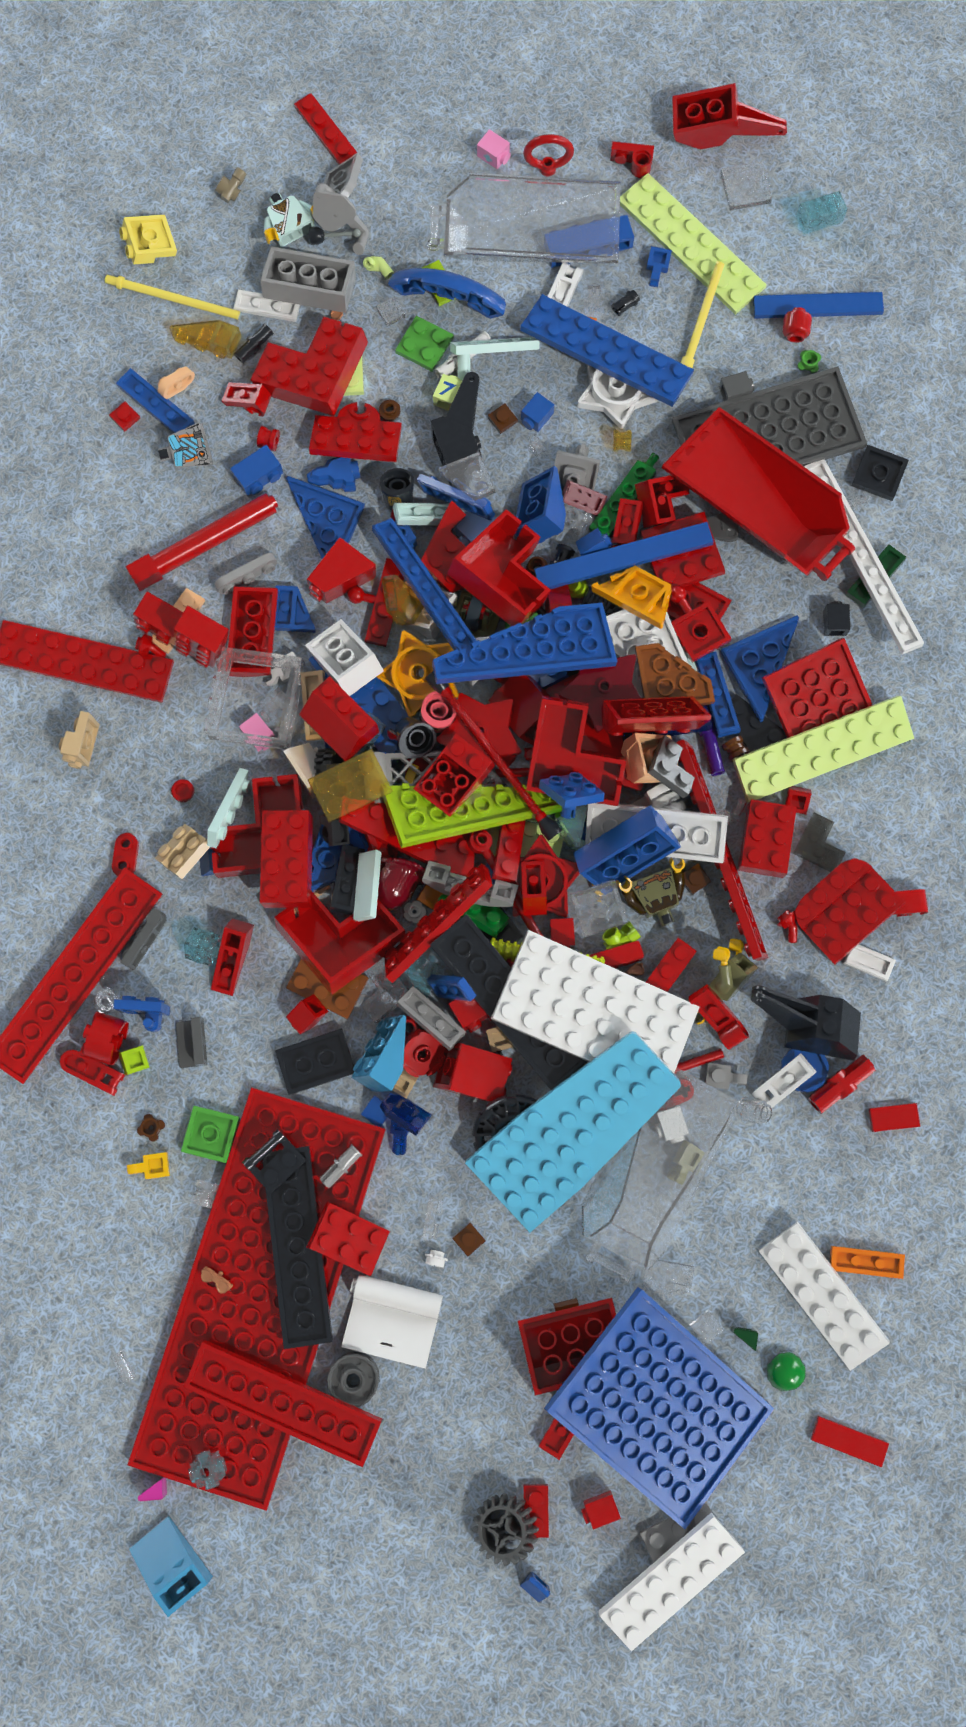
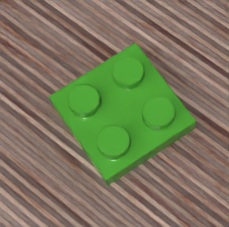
(424, 343)
(210, 1134)

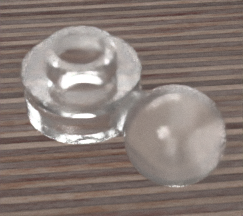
(108, 983)

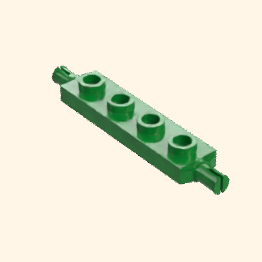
(639, 472)

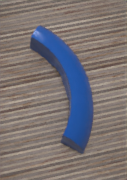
(449, 286)

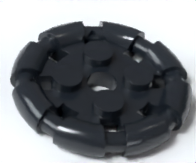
(498, 1108)

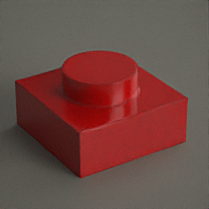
(124, 416)

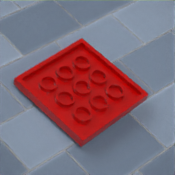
(817, 688)

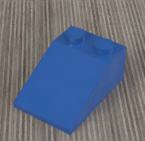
(542, 505)

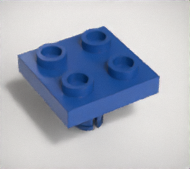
(570, 792)

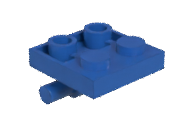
(152, 1008)

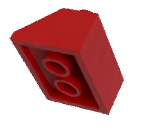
(338, 719)

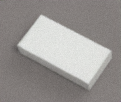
(870, 962)

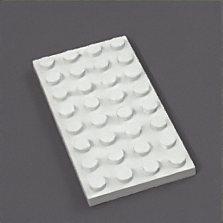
(588, 1004)

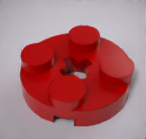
(434, 1054)

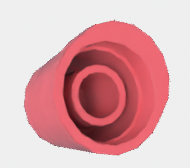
(437, 712)

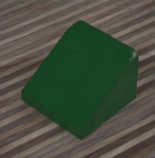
(748, 1336)

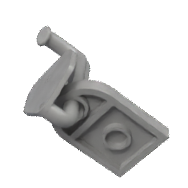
(332, 204)

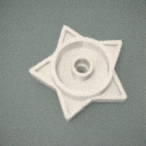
(612, 397)

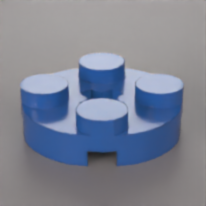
(817, 1061)

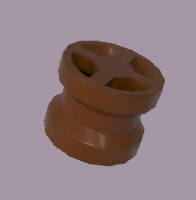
(735, 748)

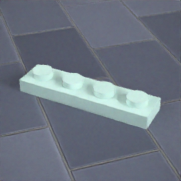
(226, 812)

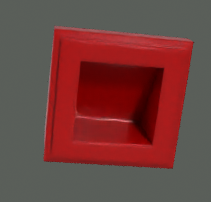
(799, 798)

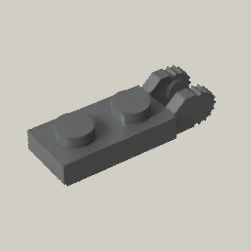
(143, 939)

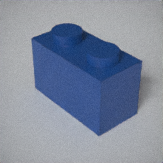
(257, 471)

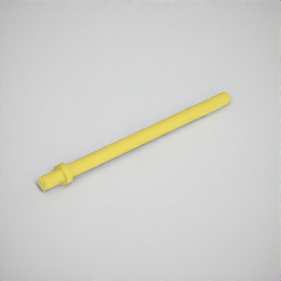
(120, 283)

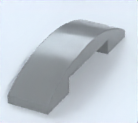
(441, 879)

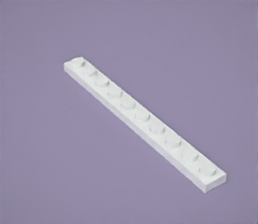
(873, 574)

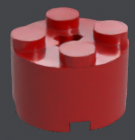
(104, 1038)

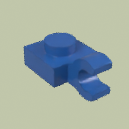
(657, 263)

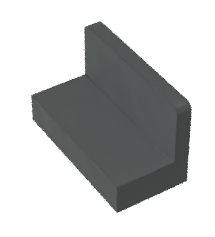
(191, 1043)

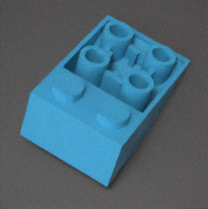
(383, 1057)
(169, 1566)

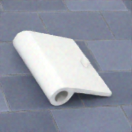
(394, 1316)

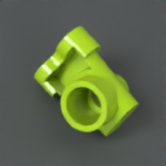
(615, 937)

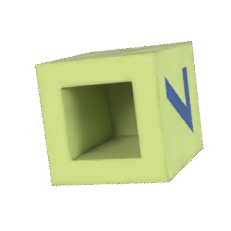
(446, 391)

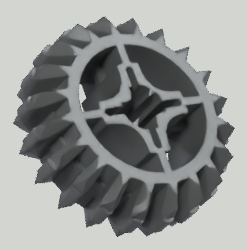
(524, 1533)

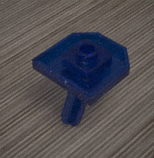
(404, 1118)

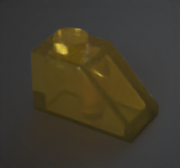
(401, 601)

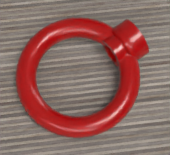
(540, 164)

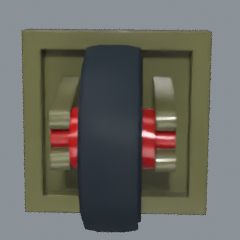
(476, 615)

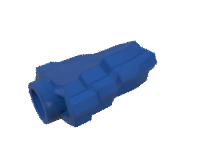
(337, 473)

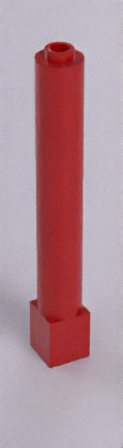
(150, 570)

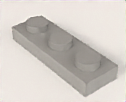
(431, 1018)

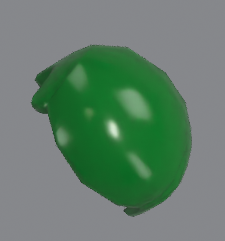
(786, 1371)

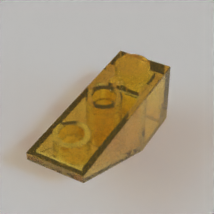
(210, 335)

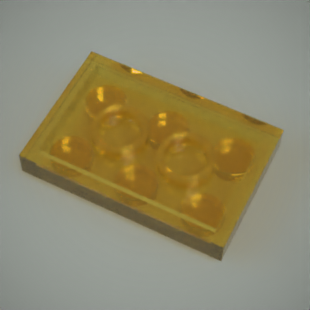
(350, 785)

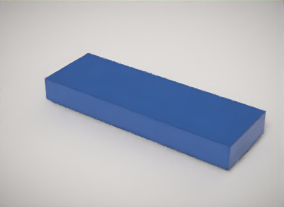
(451, 987)

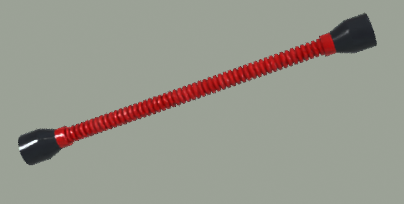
(547, 825)

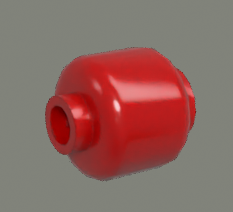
(797, 325)

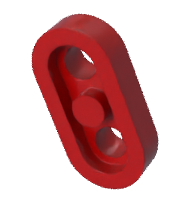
(125, 854)

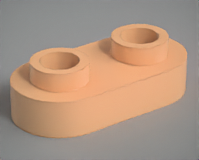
(175, 382)

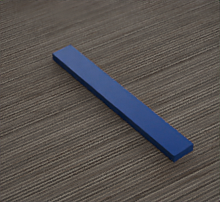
(625, 556)
(423, 585)

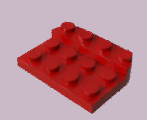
(846, 908)

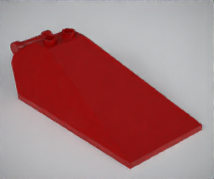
(764, 493)

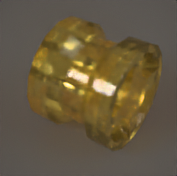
(622, 440)

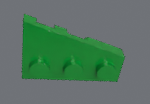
(487, 918)

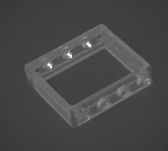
(219, 684)

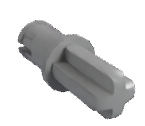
(340, 1166)

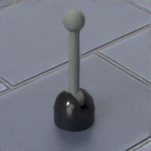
(318, 235)

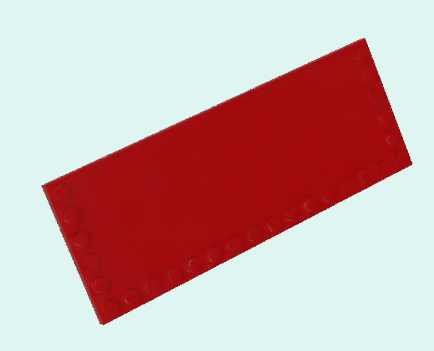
(248, 1315)

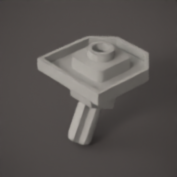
(577, 467)

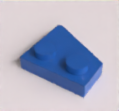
(292, 611)

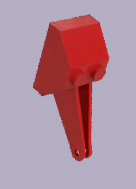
(714, 115)

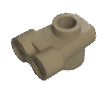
(229, 188)

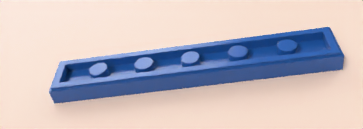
(819, 304)

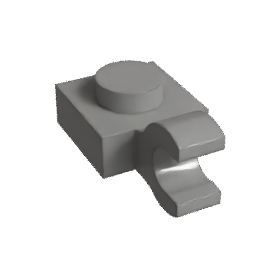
(720, 1076)

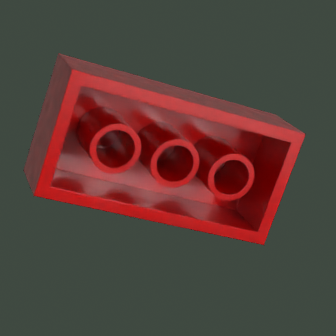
(286, 859)

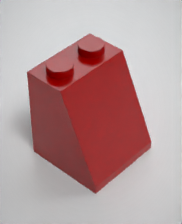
(339, 572)
(527, 701)
(473, 1073)

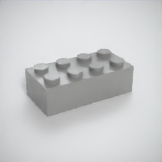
(308, 279)

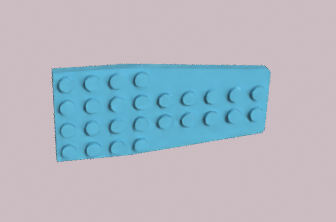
(573, 1130)

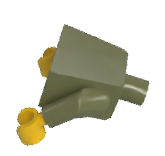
(733, 973)

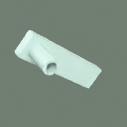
(465, 348)

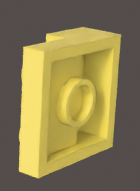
(147, 238)

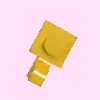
(153, 1166)

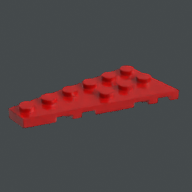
(450, 851)

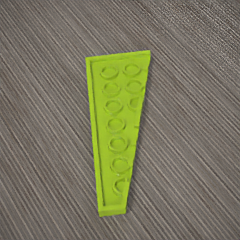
(487, 807)

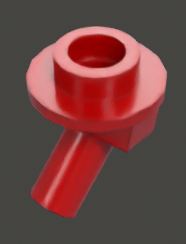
(145, 644)
(788, 920)

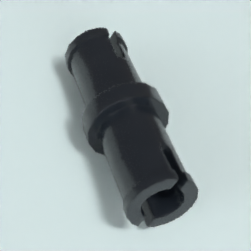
(253, 343)

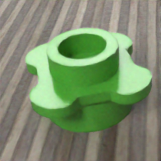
(810, 355)

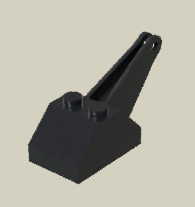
(454, 433)
(814, 1022)

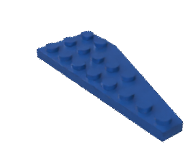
(556, 642)

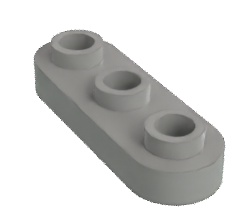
(246, 573)

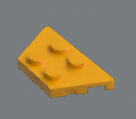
(638, 594)

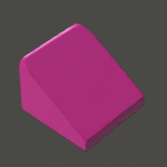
(155, 1492)

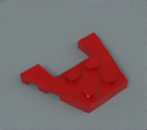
(444, 548)

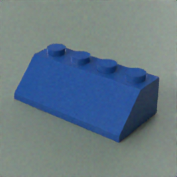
(627, 848)

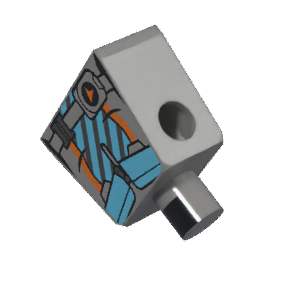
(188, 447)

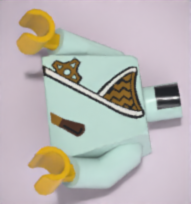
(287, 219)

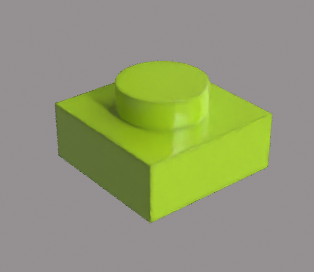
(134, 1060)

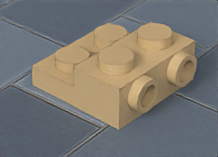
(79, 745)
(182, 851)

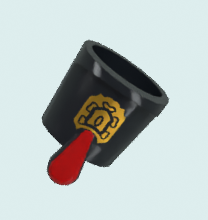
(397, 487)
(413, 737)

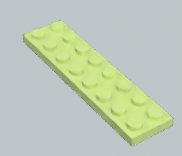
(691, 242)
(823, 748)

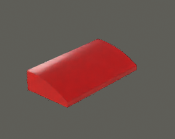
(252, 626)

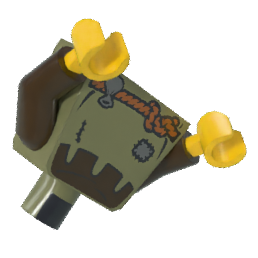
(656, 892)

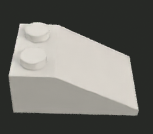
(344, 657)

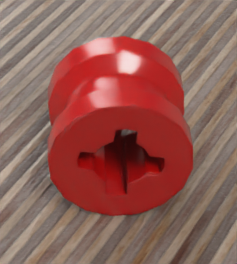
(268, 438)

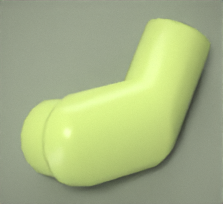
(378, 264)

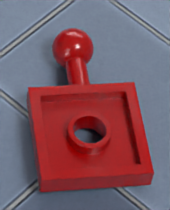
(702, 616)

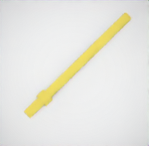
(688, 358)

